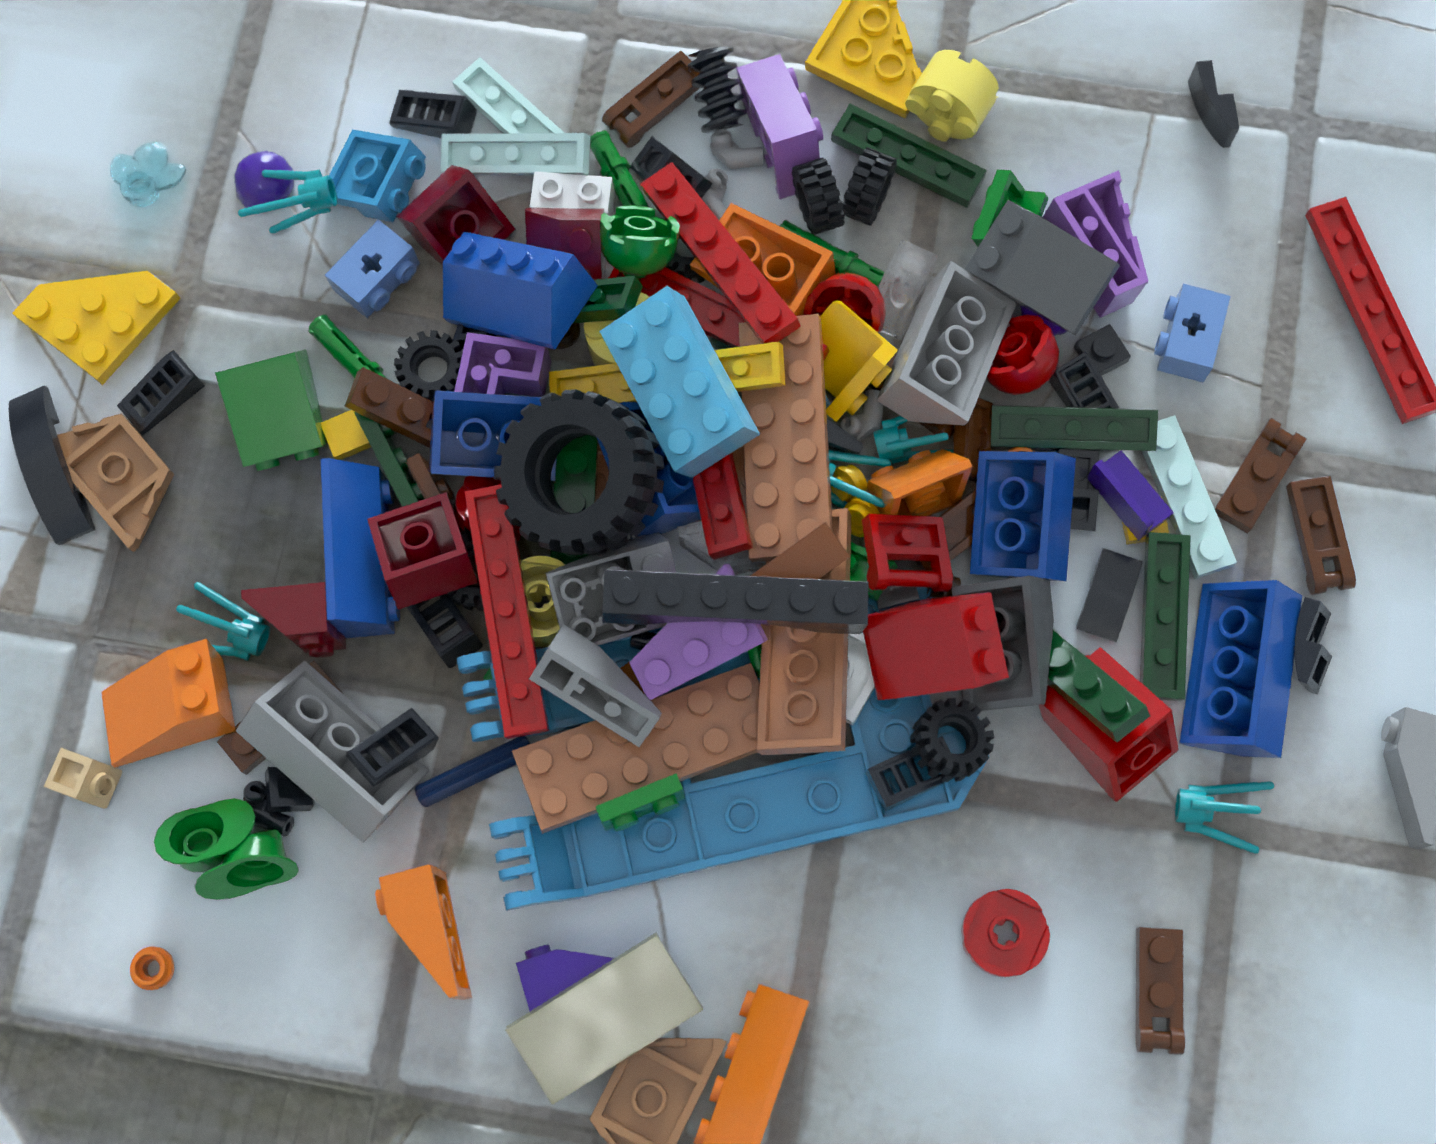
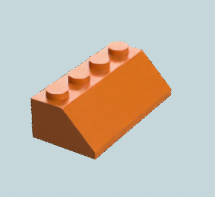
(756, 1068)

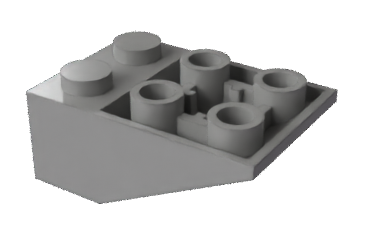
(580, 585)

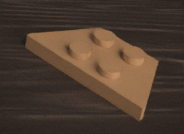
(117, 474)
(656, 1091)

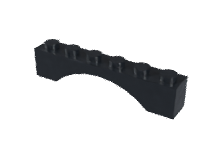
(776, 601)

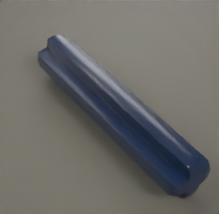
(469, 773)

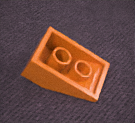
(784, 258)
(923, 485)
(168, 704)
(424, 917)

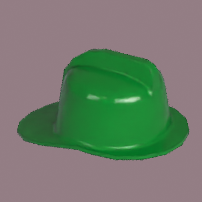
(204, 834)
(249, 867)

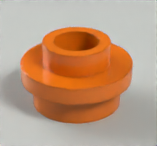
(140, 964)

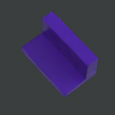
(1129, 494)

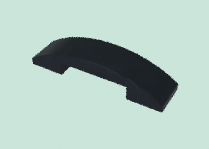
(45, 467)

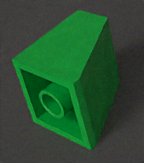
(273, 409)

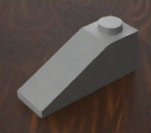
(595, 685)
(1412, 771)

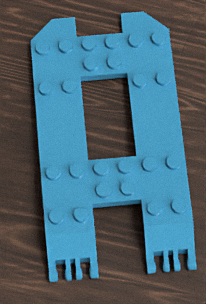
(720, 816)

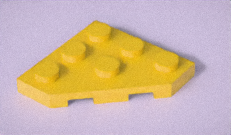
(867, 53)
(97, 318)

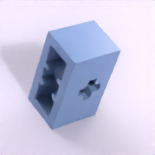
(376, 250)
(1191, 354)

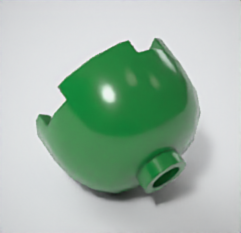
(638, 240)

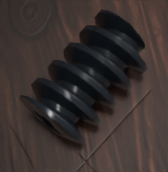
(717, 89)

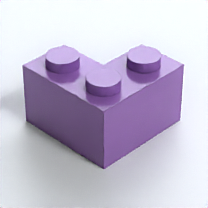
(502, 366)

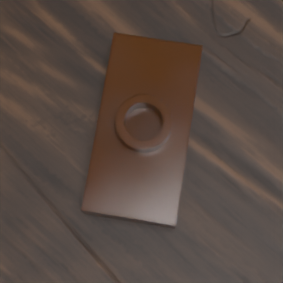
(974, 435)
(427, 482)

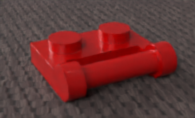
(909, 540)

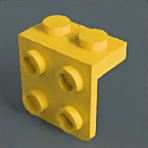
(854, 358)

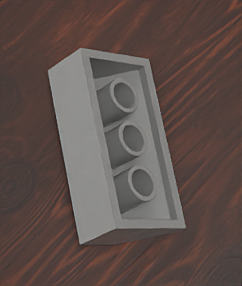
(947, 349)
(307, 731)

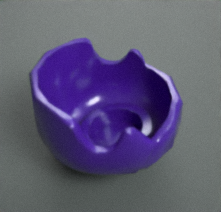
(253, 187)

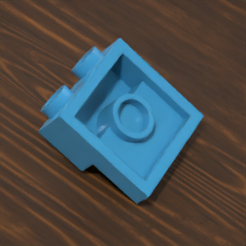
(377, 173)

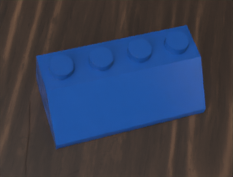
(513, 289)
(355, 585)
(1241, 668)

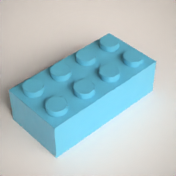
(679, 382)

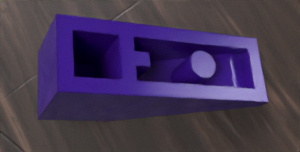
(550, 972)

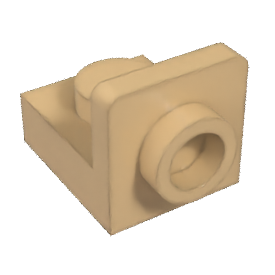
(83, 778)

